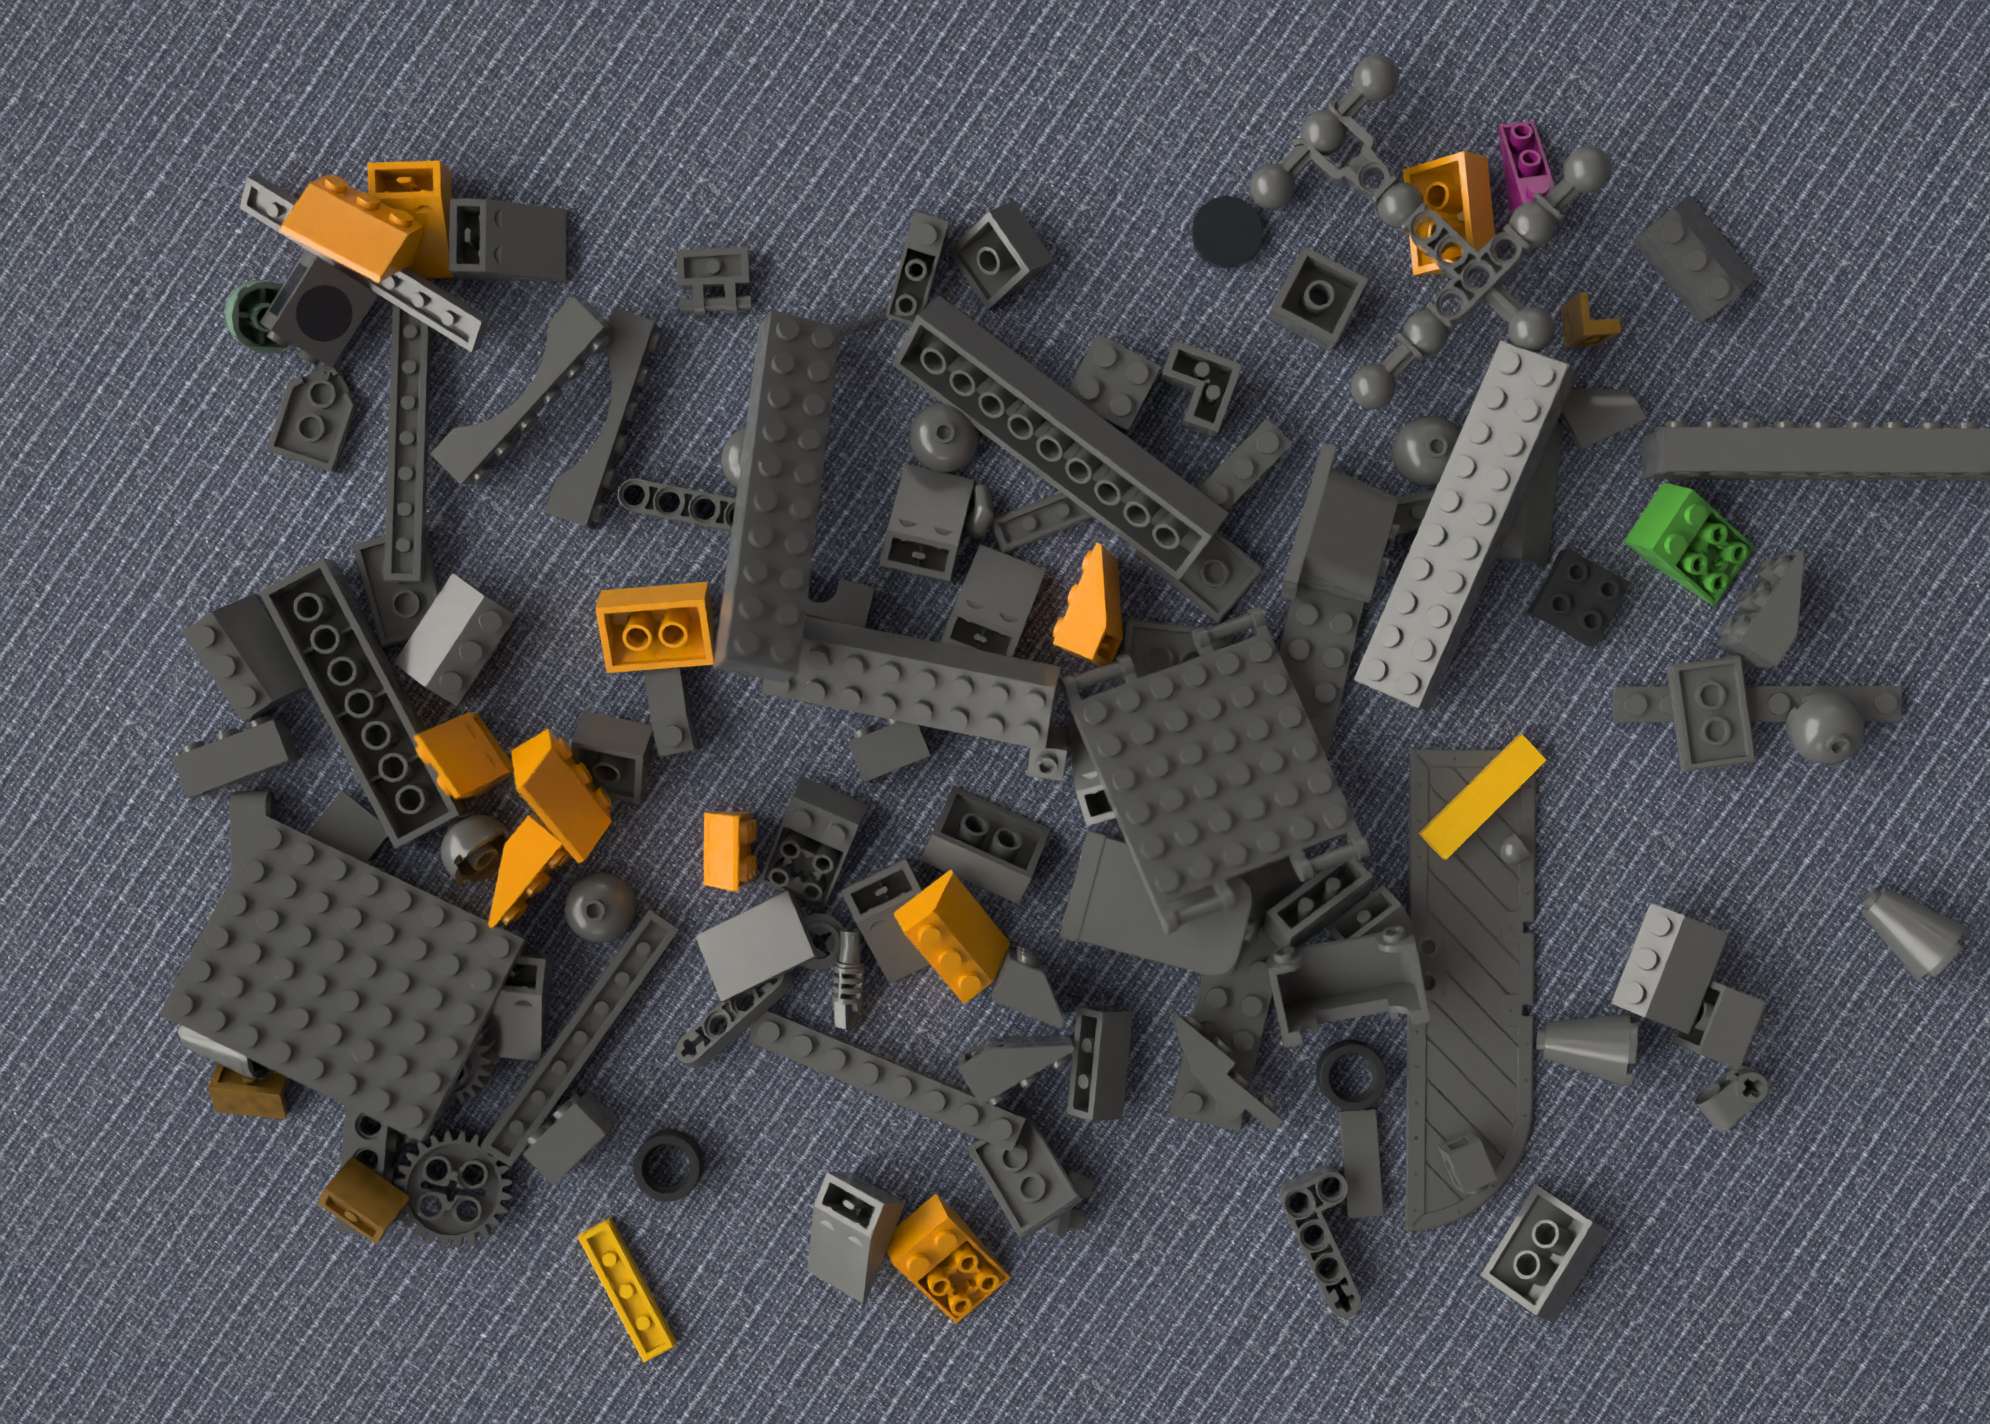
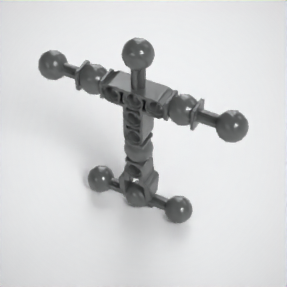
(1403, 208)

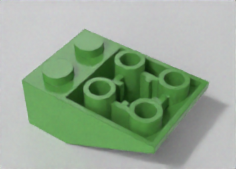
(1689, 542)

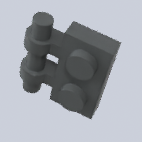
(714, 268)

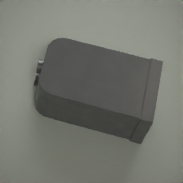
(1116, 913)

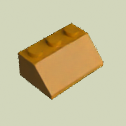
(1461, 195)
(354, 228)
(656, 627)
(561, 793)
(954, 935)

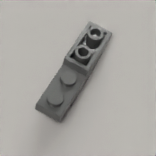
(1212, 1063)

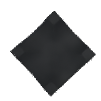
(1579, 597)

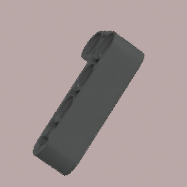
(1323, 1245)

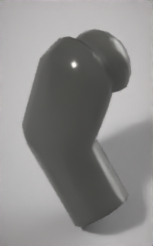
(981, 514)

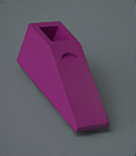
(1523, 163)

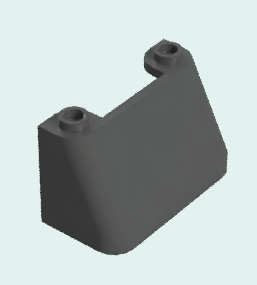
(1347, 981)

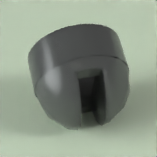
(1513, 850)

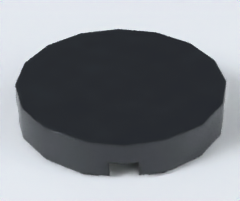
(1226, 232)

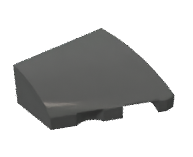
(1599, 414)

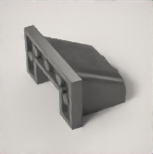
(1341, 535)

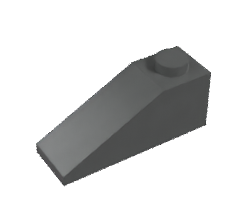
(670, 711)

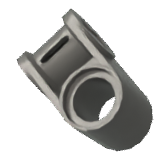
(1727, 1098)

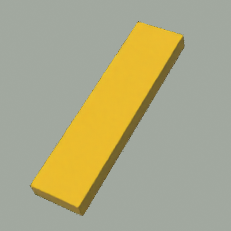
(1482, 796)
(627, 1289)

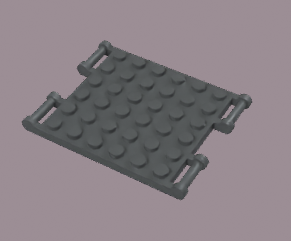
(1212, 769)

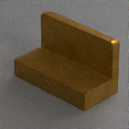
(1579, 330)
(246, 1096)
(363, 1200)

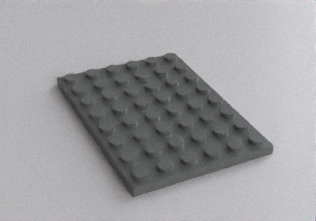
(343, 978)

